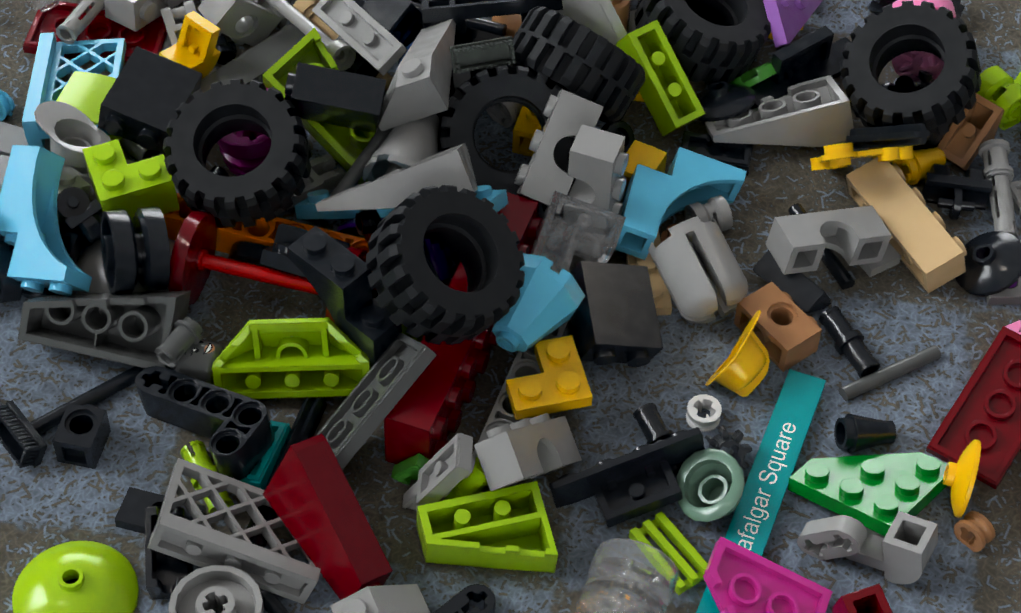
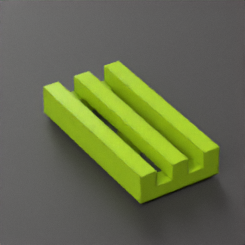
(683, 545)

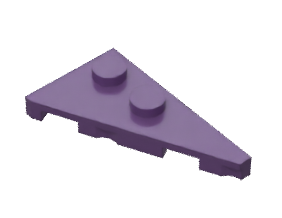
(788, 18)

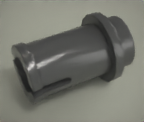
(179, 341)

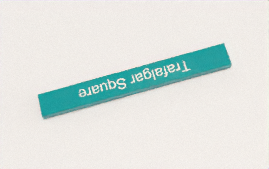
(772, 468)

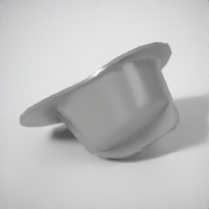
(69, 132)

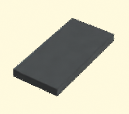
(375, 396)

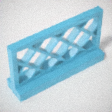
(52, 66)

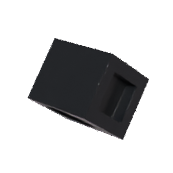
(79, 448)

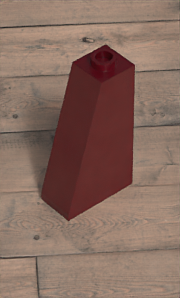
(326, 517)

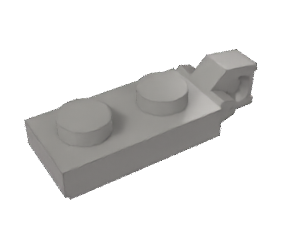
(442, 472)

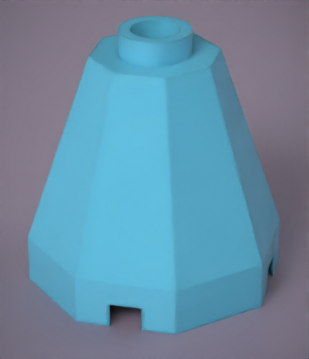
(543, 305)

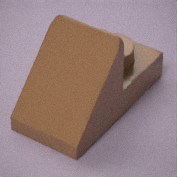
(963, 140)

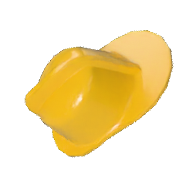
(745, 364)

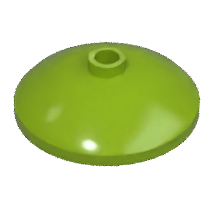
(103, 584)

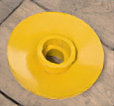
(962, 477)

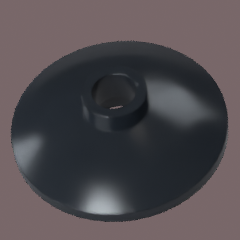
(725, 101)
(996, 271)

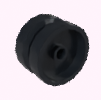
(135, 250)

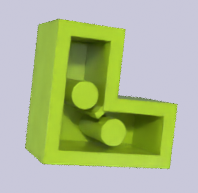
(129, 185)

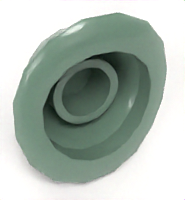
(710, 485)

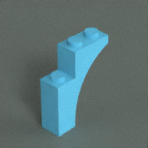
(658, 196)
(32, 225)

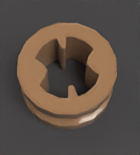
(974, 531)

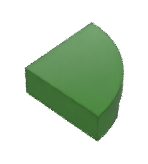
(755, 75)
(409, 468)

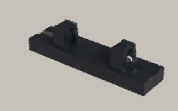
(468, 9)

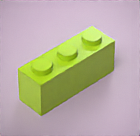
(666, 84)

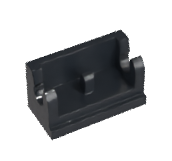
(162, 570)

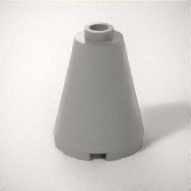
(404, 147)

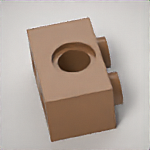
(781, 326)

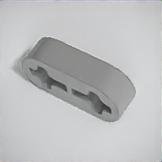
(832, 537)

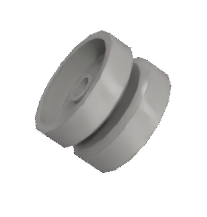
(216, 591)

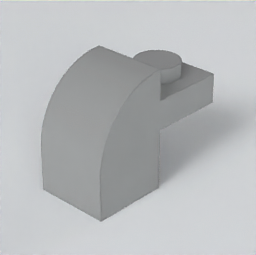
(902, 550)

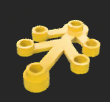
(840, 155)

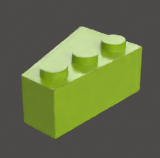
(489, 530)

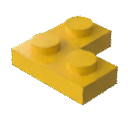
(558, 386)

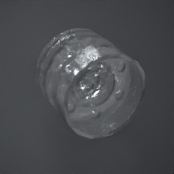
(628, 579)

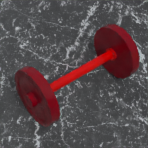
(195, 258)

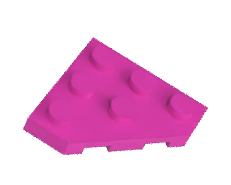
(752, 584)

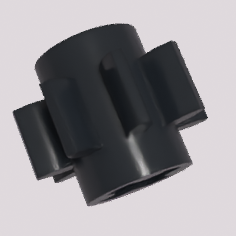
(728, 441)

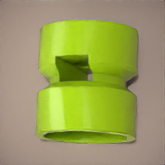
(1000, 89)

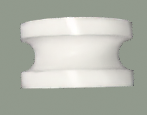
(701, 402)

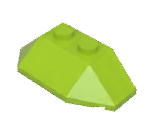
(290, 360)

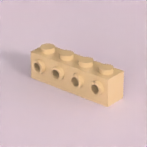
(915, 231)

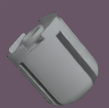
(699, 270)

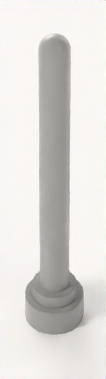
(340, 50)

